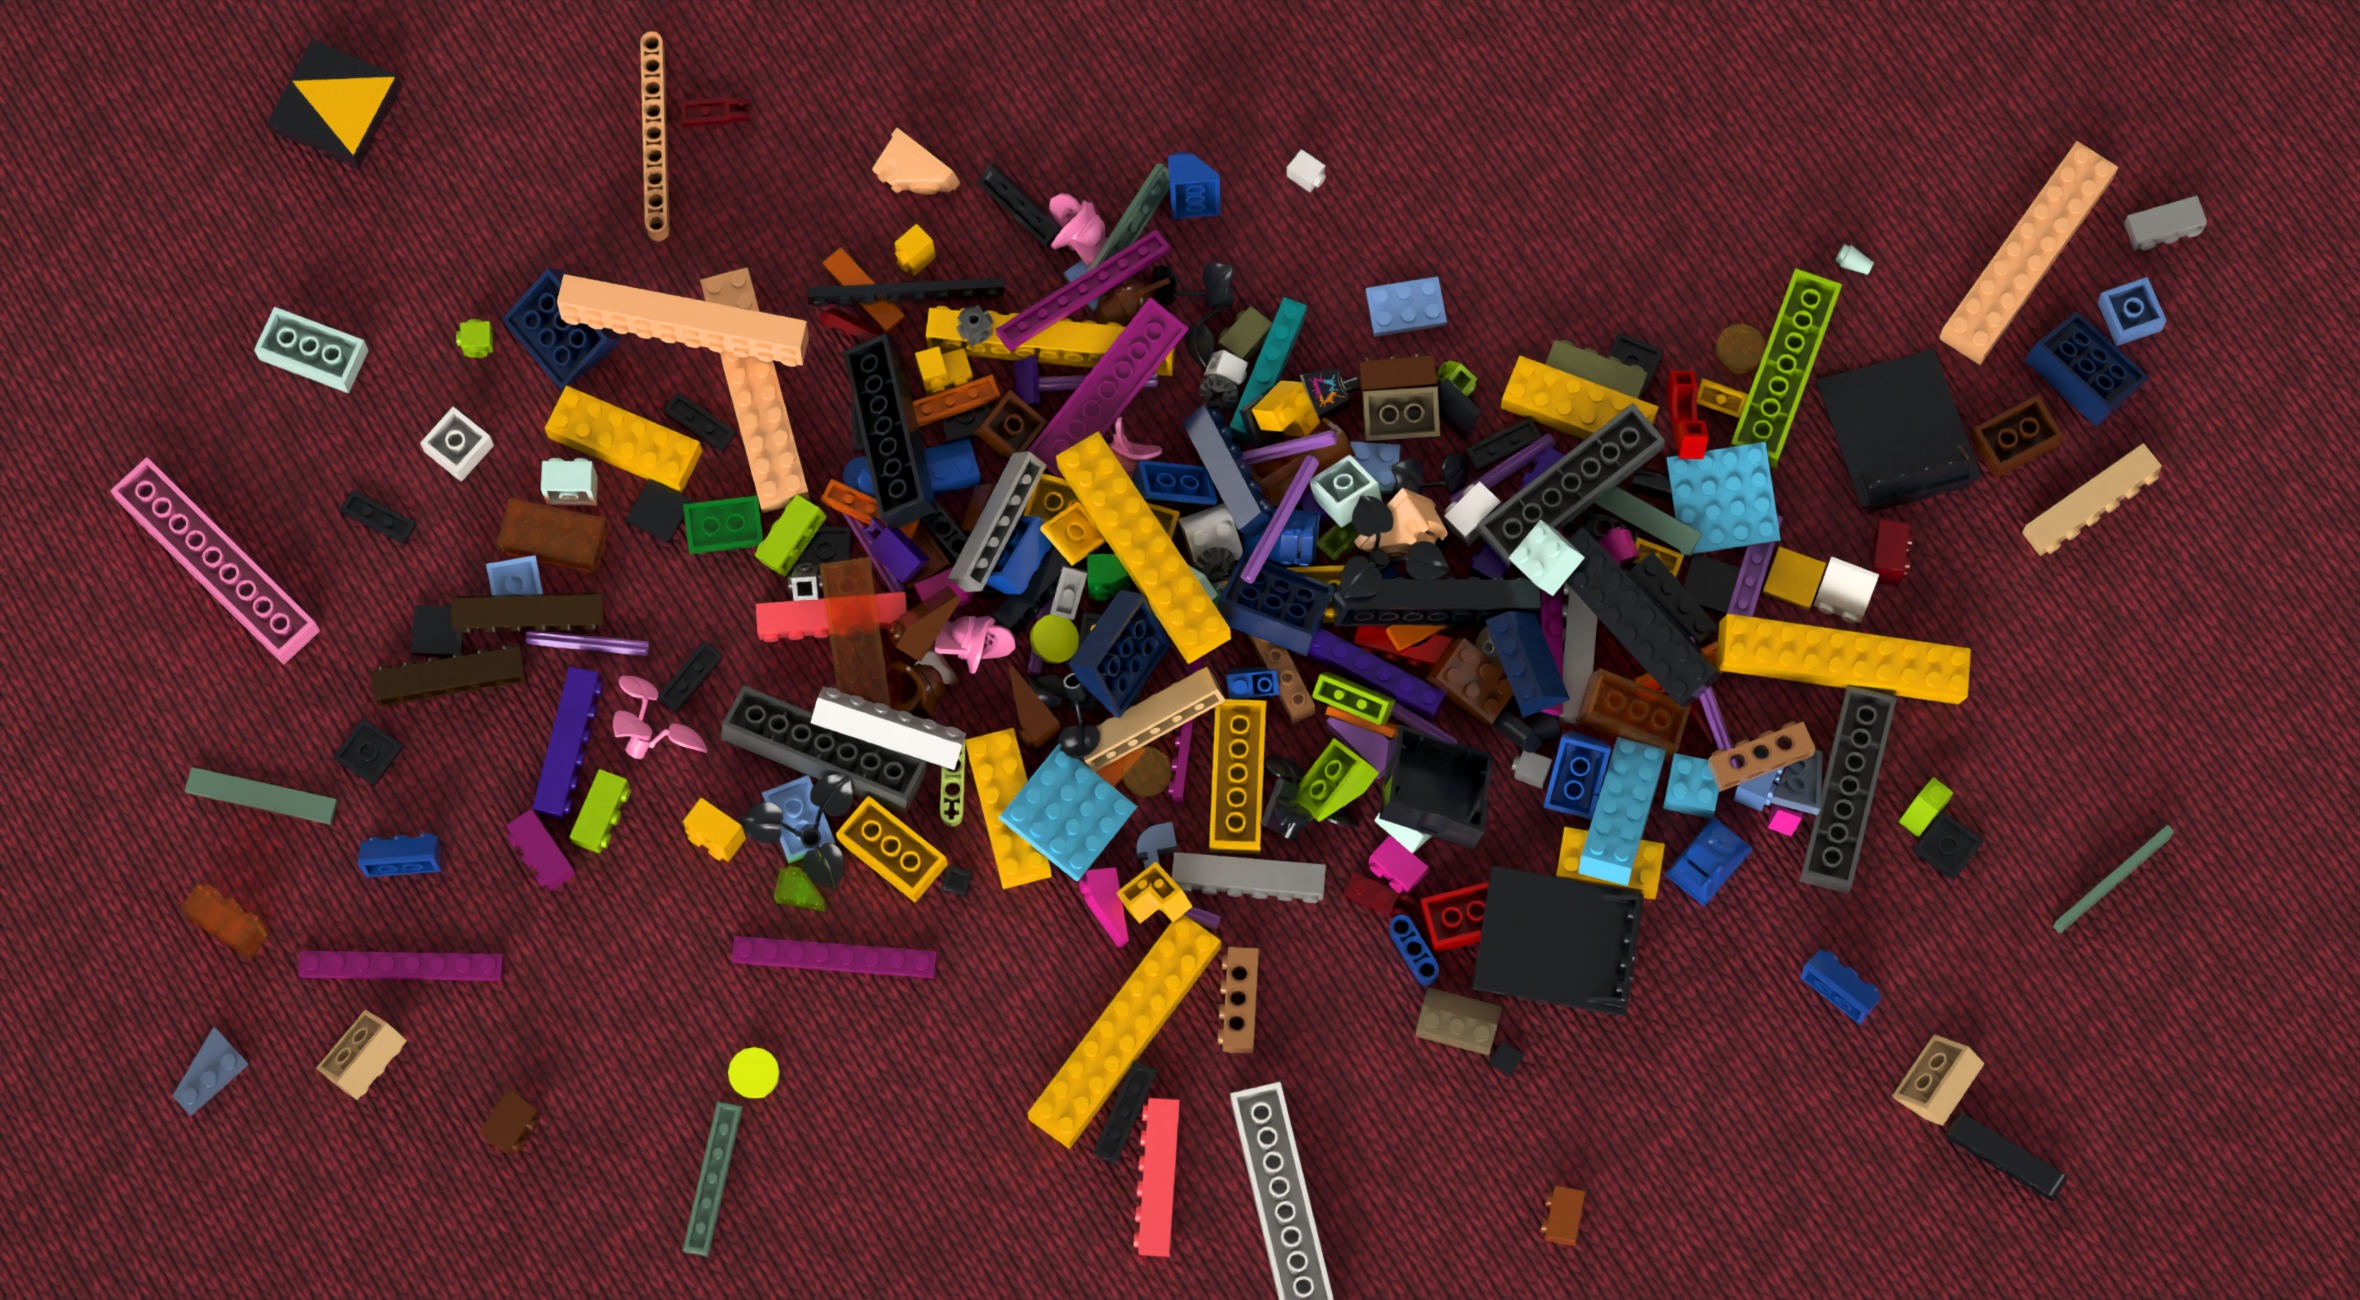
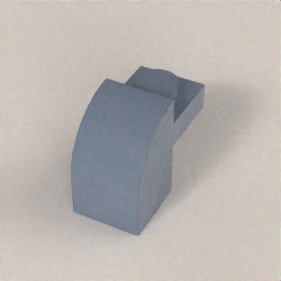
(1155, 842)

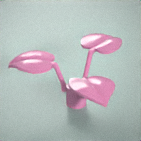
(629, 725)

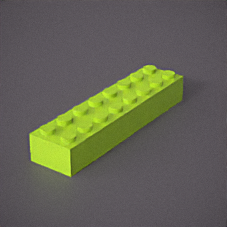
(1787, 363)

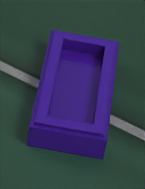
(1027, 380)

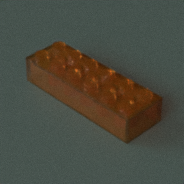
(855, 629)

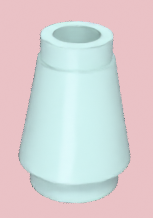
(1853, 259)

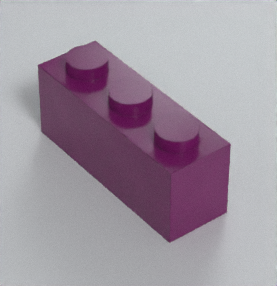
(539, 850)

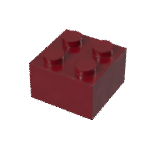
(1890, 551)

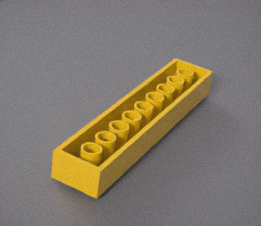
(1060, 344)
(1143, 547)
(1843, 659)
(1124, 1030)

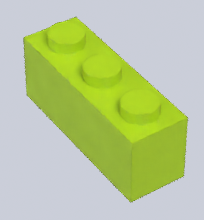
(790, 535)
(1353, 698)
(600, 811)

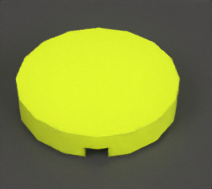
(1054, 639)
(753, 1073)

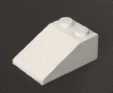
(1846, 590)

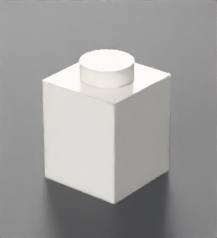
(1306, 171)
(1227, 365)

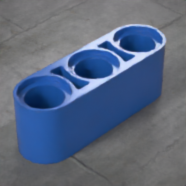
(1414, 962)

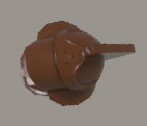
(1125, 301)
(922, 683)

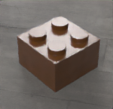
(1010, 426)

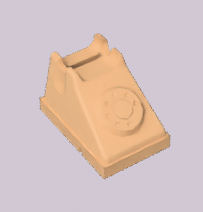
(913, 168)
(1413, 522)

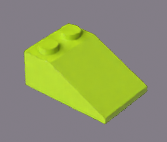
(1334, 781)

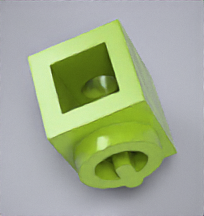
(475, 338)
(1458, 375)

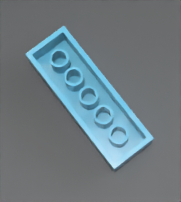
(1622, 811)

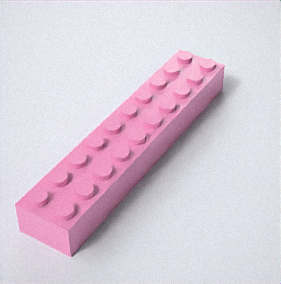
(215, 560)

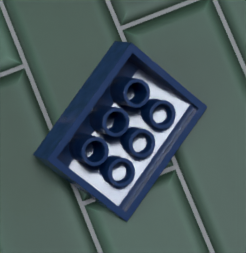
(557, 346)
(2086, 368)
(1276, 606)
(1120, 651)

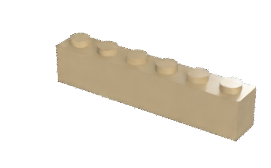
(2092, 499)
(1155, 717)

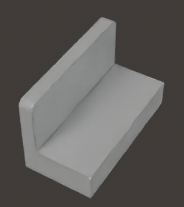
(1068, 592)

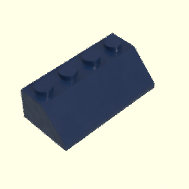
(1527, 661)

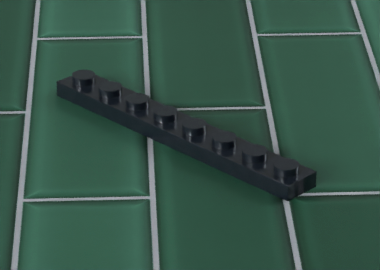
(896, 292)

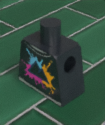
(1328, 391)

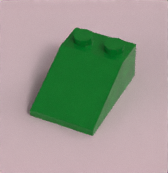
(1105, 576)

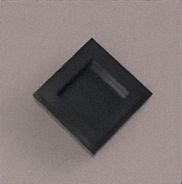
(956, 881)
(1506, 1059)

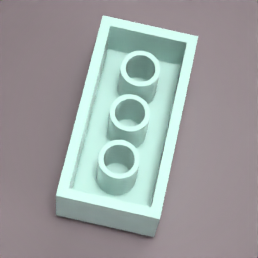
(311, 349)

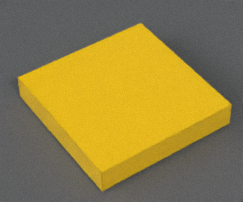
(1073, 533)
(1794, 578)

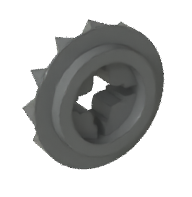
(1218, 383)
(1214, 556)

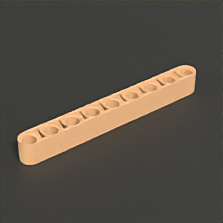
(657, 146)

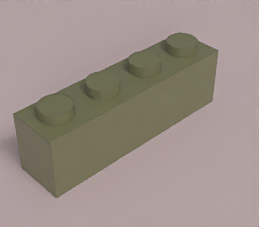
(1597, 369)

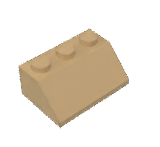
(361, 1054)
(1938, 1079)

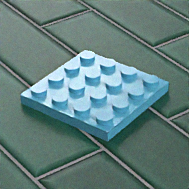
(1726, 497)
(1067, 813)

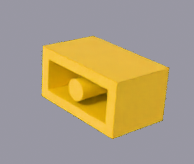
(914, 250)

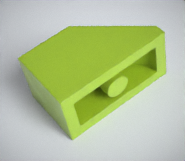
(1926, 807)

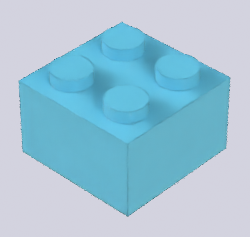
(1691, 787)

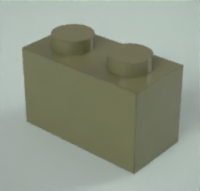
(1246, 334)

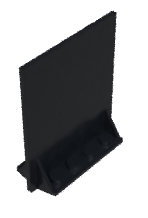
(1899, 431)
(1558, 941)

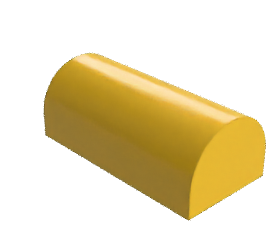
(1721, 398)
(1669, 558)

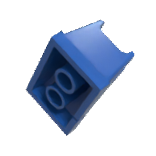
(1296, 541)
(1577, 775)
(1708, 861)

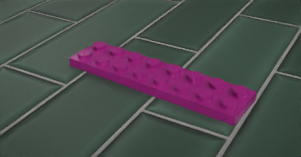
(1111, 383)

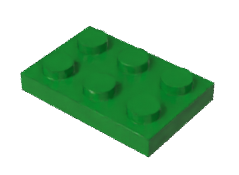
(723, 524)

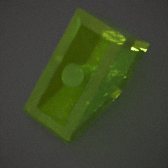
(1338, 541)
(797, 890)

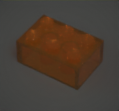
(225, 920)

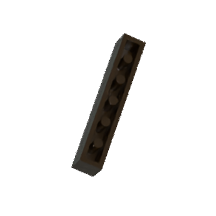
(527, 610)
(448, 676)

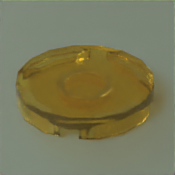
(1740, 348)
(1146, 771)

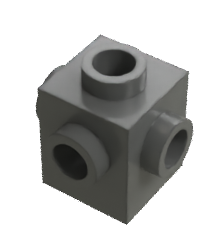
(974, 325)
(805, 582)

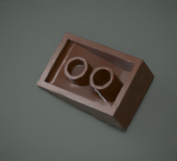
(920, 626)
(1036, 721)

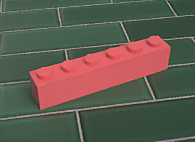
(809, 617)
(1158, 1177)

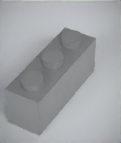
(2165, 223)

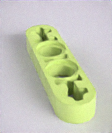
(956, 777)

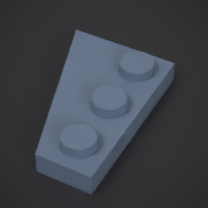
(1801, 785)
(209, 1072)

